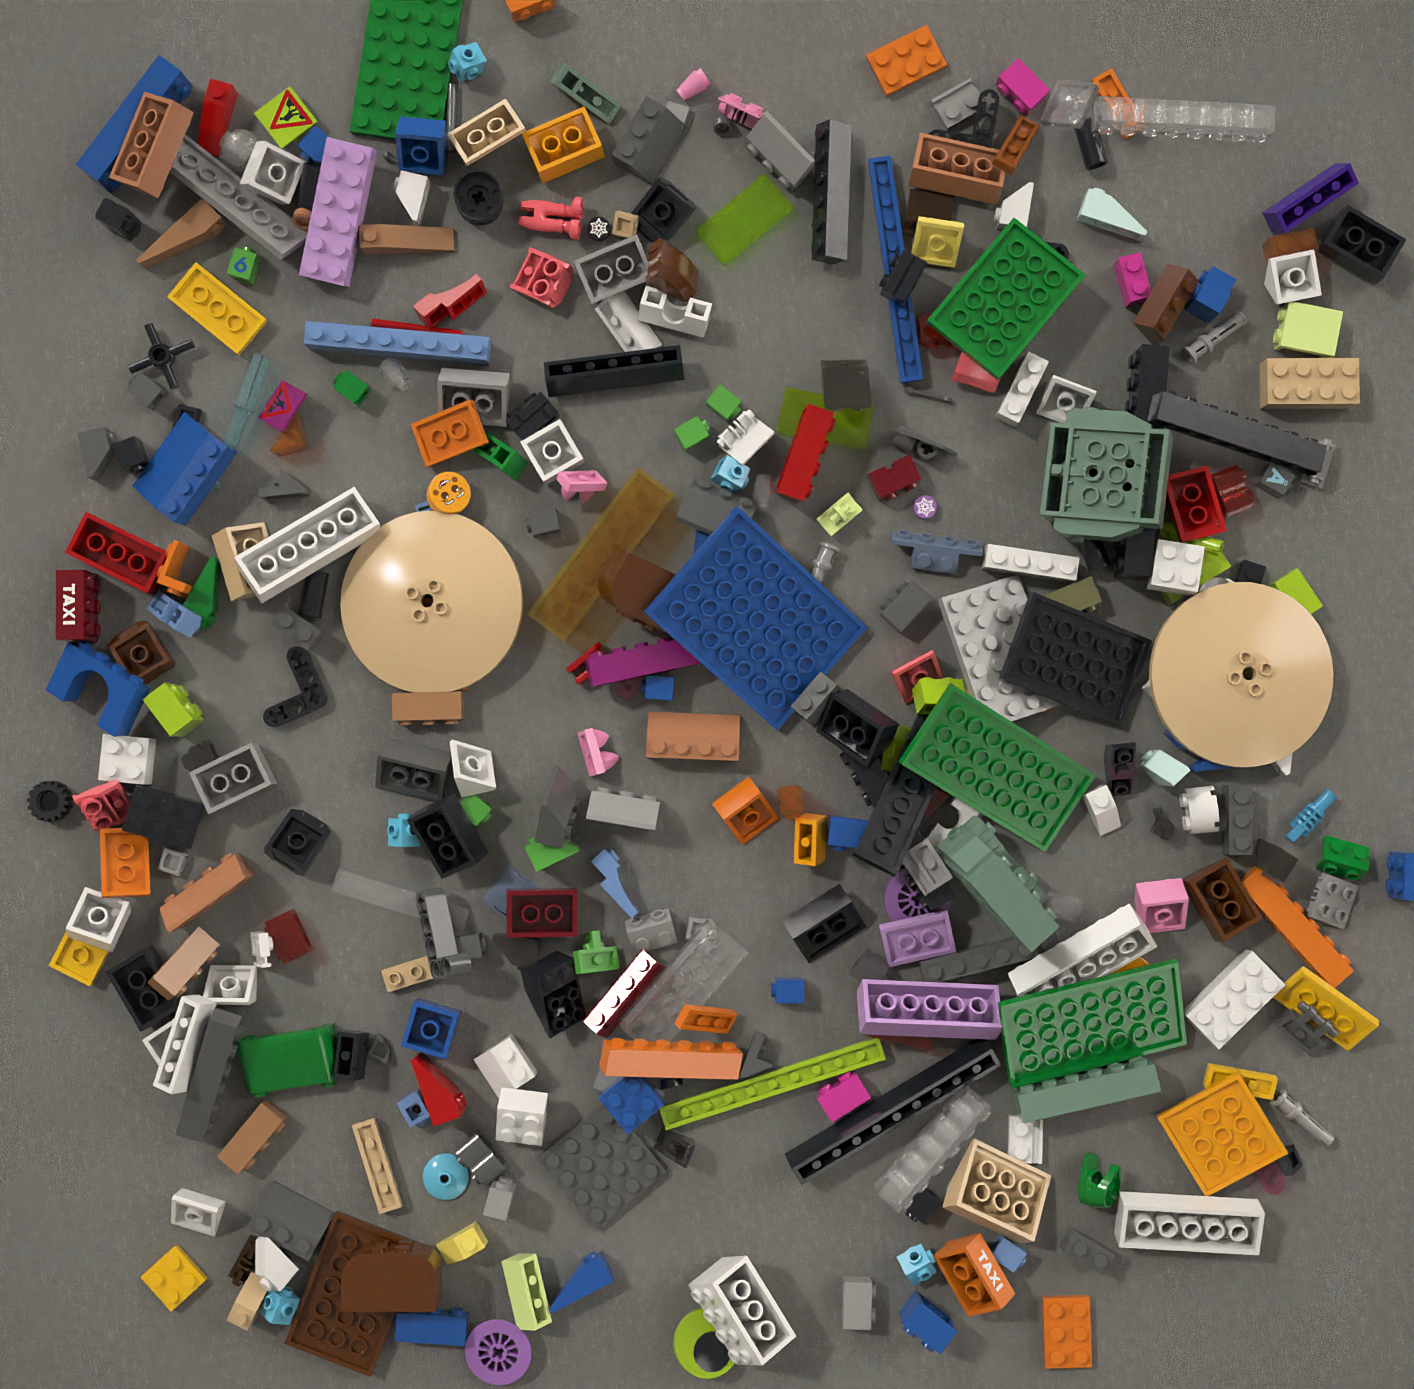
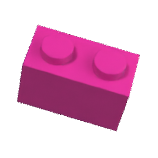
(1022, 87)
(1132, 279)
(842, 1095)

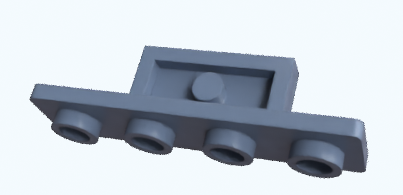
(935, 552)

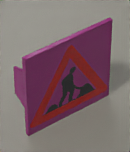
(282, 406)

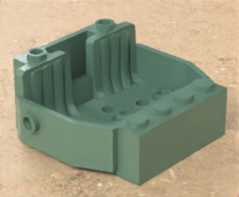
(1099, 505)
(998, 882)

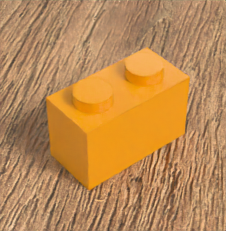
(810, 839)

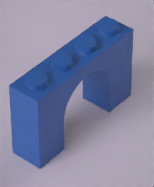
(124, 689)

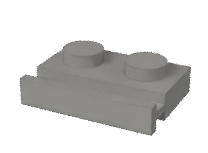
(956, 104)
(926, 867)

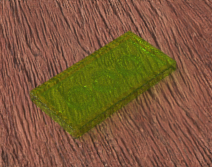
(744, 219)
(850, 427)

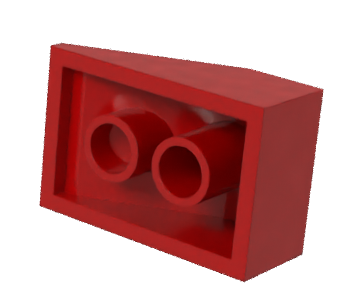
(1194, 505)
(438, 1091)

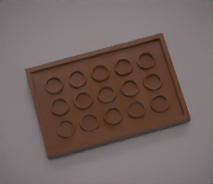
(319, 1325)

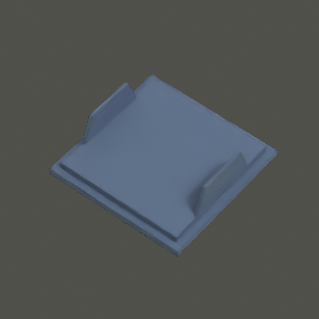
(509, 879)

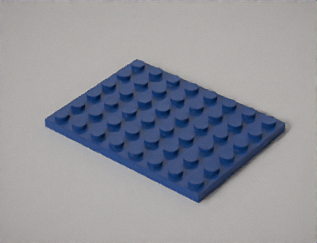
(755, 617)

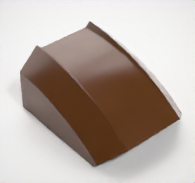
(671, 271)
(141, 652)

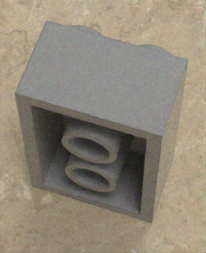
(233, 778)

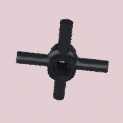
(153, 353)

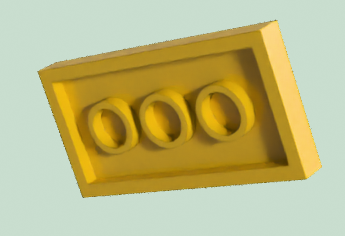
(217, 308)
(1346, 1016)

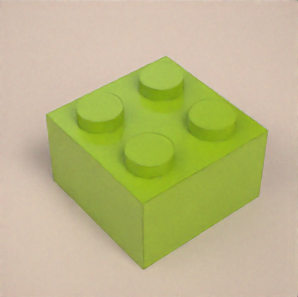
(173, 709)

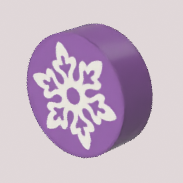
(924, 507)

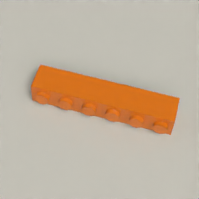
(1296, 929)
(670, 1059)

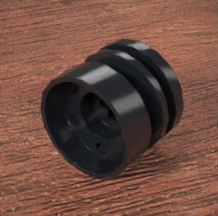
(472, 186)

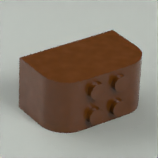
(632, 585)
(392, 1278)

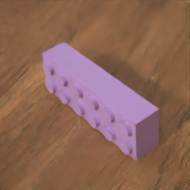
(338, 211)
(928, 1009)

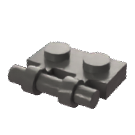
(1302, 1032)

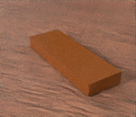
(1015, 144)

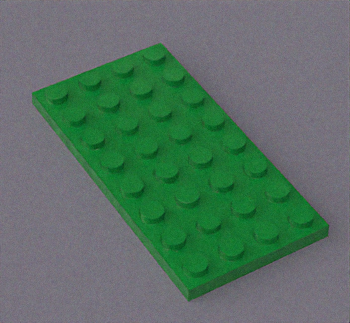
(404, 64)
(997, 767)
(1092, 1023)

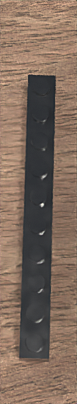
(892, 1110)

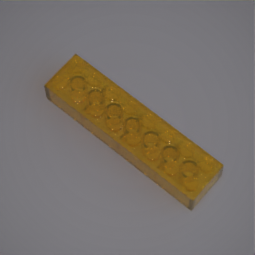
(622, 524)

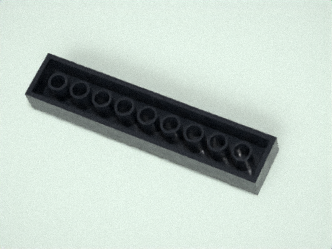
(1147, 378)

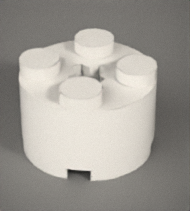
(1200, 810)

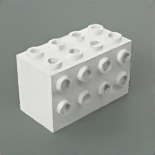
(741, 1311)

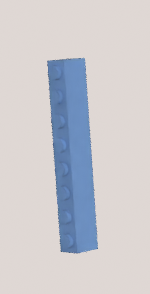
(397, 343)

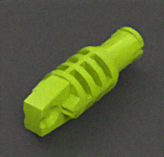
(1211, 545)

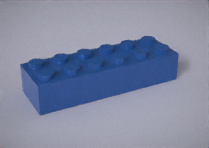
(99, 158)

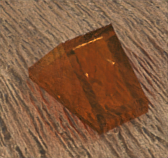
(292, 439)

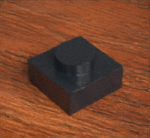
(1250, 572)
(1290, 1162)

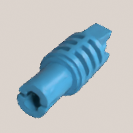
(1310, 816)

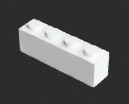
(1030, 563)
(184, 1044)

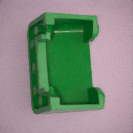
(288, 1059)

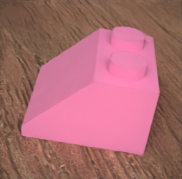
(1162, 904)

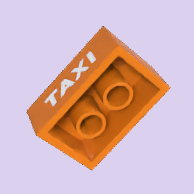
(974, 1275)

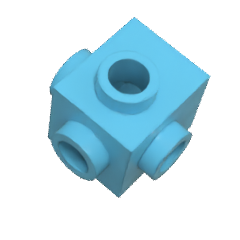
(467, 61)
(730, 474)
(400, 832)
(917, 1264)
(280, 1306)

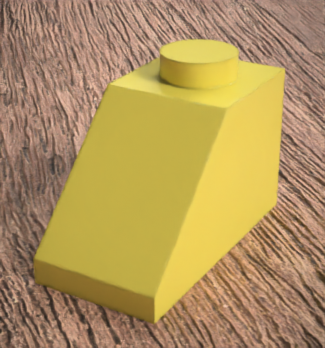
(462, 1244)

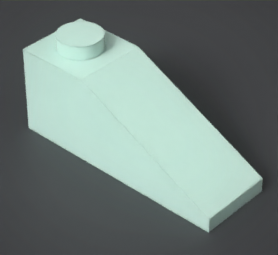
(1106, 213)
(1163, 768)

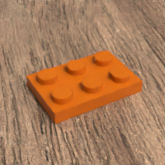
(906, 61)
(449, 433)
(124, 864)
(1066, 1331)

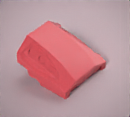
(543, 278)
(972, 374)
(104, 805)

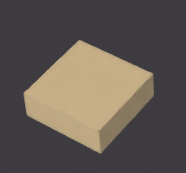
(625, 224)

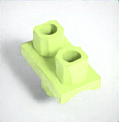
(839, 514)

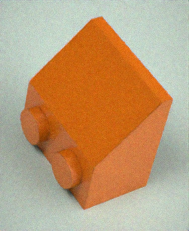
(745, 810)

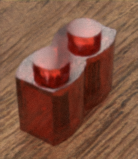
(1231, 491)

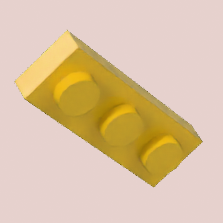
(1260, 1084)

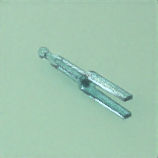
(245, 403)

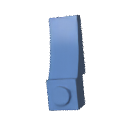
(174, 614)
(608, 865)

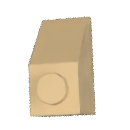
(248, 1303)

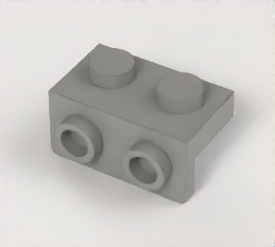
(651, 931)

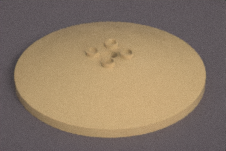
(472, 612)
(1201, 680)

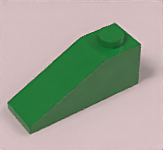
(502, 457)
(205, 594)

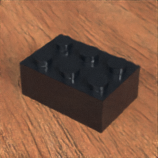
(1361, 244)
(163, 816)
(447, 836)
(141, 999)

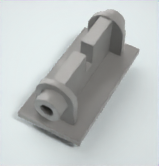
(1318, 479)

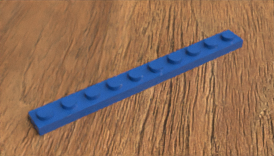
(891, 244)

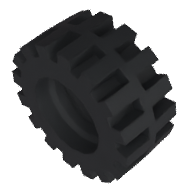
(36, 801)

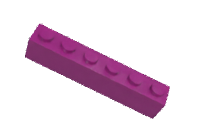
(637, 662)

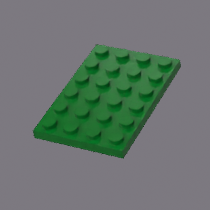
(1005, 298)

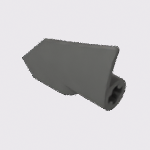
(906, 439)

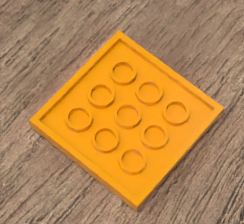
(1222, 1134)

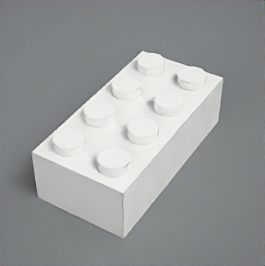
(1232, 998)

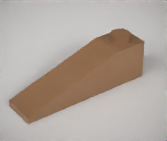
(191, 229)
(405, 239)

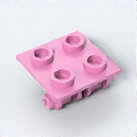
(732, 102)

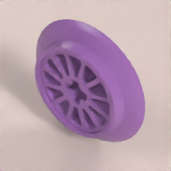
(891, 898)
(492, 1374)

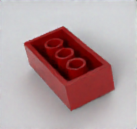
(804, 452)
(117, 553)

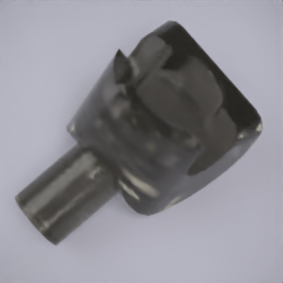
(1161, 823)

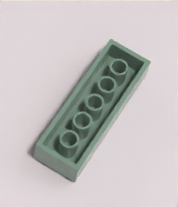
(1086, 1089)

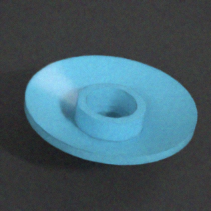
(448, 1165)

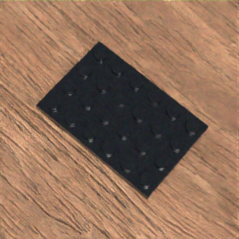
(1075, 659)

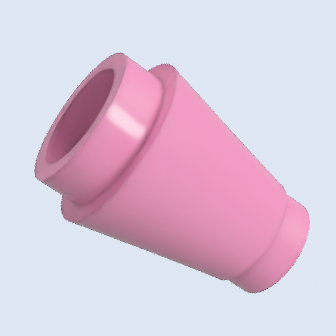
(693, 85)

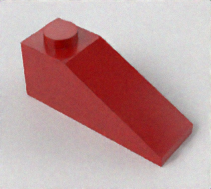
(216, 115)

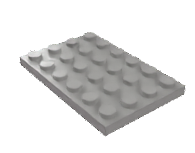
(981, 632)

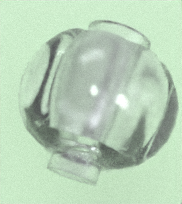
(237, 148)

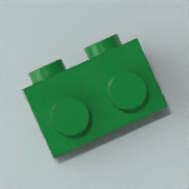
(1343, 858)

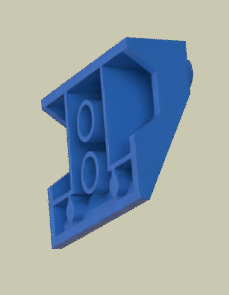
(184, 470)

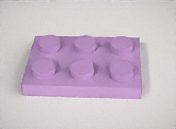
(917, 938)

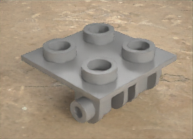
(1332, 901)

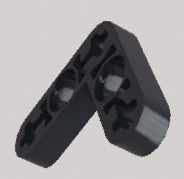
(977, 134)
(304, 697)

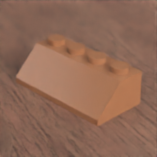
(151, 144)
(956, 169)
(693, 736)
(206, 892)

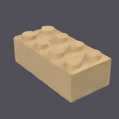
(1309, 383)

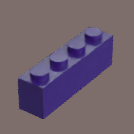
(1310, 197)

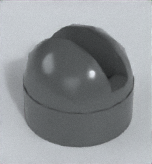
(722, 131)

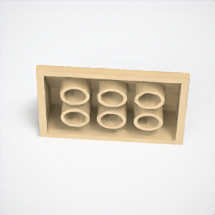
(998, 1192)

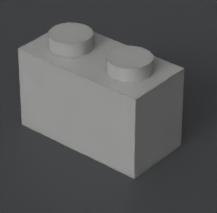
(500, 1198)
(857, 1303)

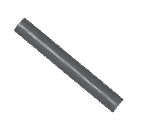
(451, 114)

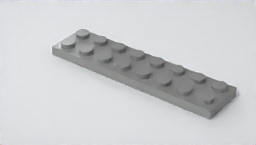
(239, 204)

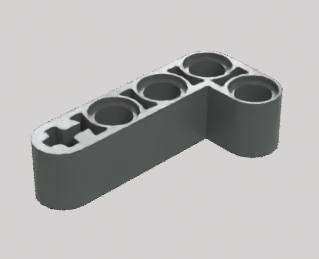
(439, 936)

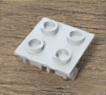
(745, 438)

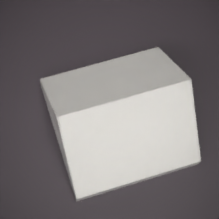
(1293, 277)
(1063, 396)
(472, 769)
(231, 984)
(196, 1211)

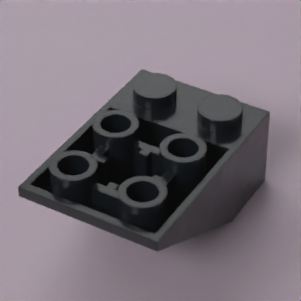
(554, 992)

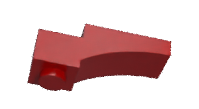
(449, 303)

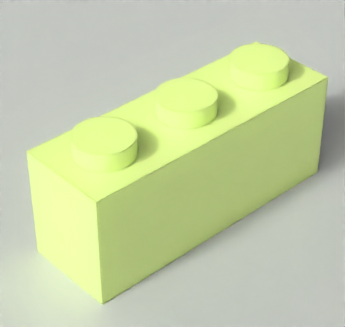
(526, 1291)

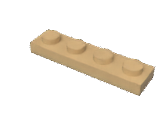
(377, 1165)

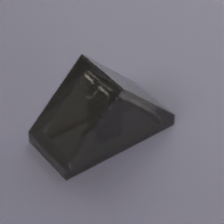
(675, 1146)

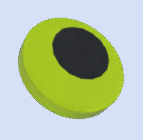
(699, 1348)

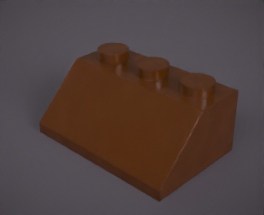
(1165, 303)
(1221, 900)

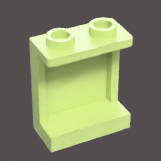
(1308, 329)

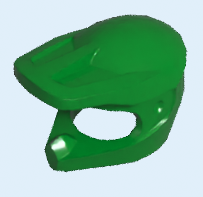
(1094, 1188)

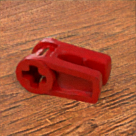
(581, 661)

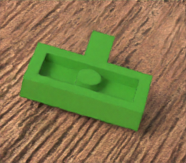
(595, 955)

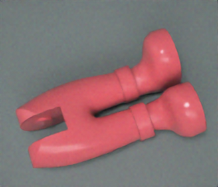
(545, 208)

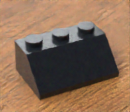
(856, 727)
(824, 923)

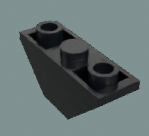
(1119, 767)

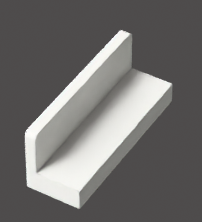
(622, 321)

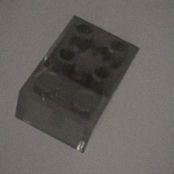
(845, 384)

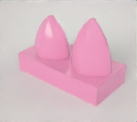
(580, 481)
(596, 761)

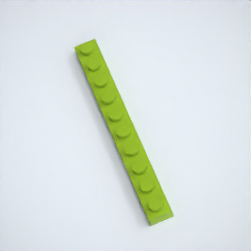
(772, 1083)

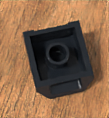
(663, 211)
(297, 841)

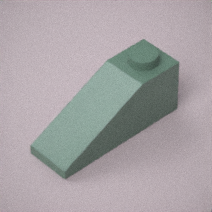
(585, 92)

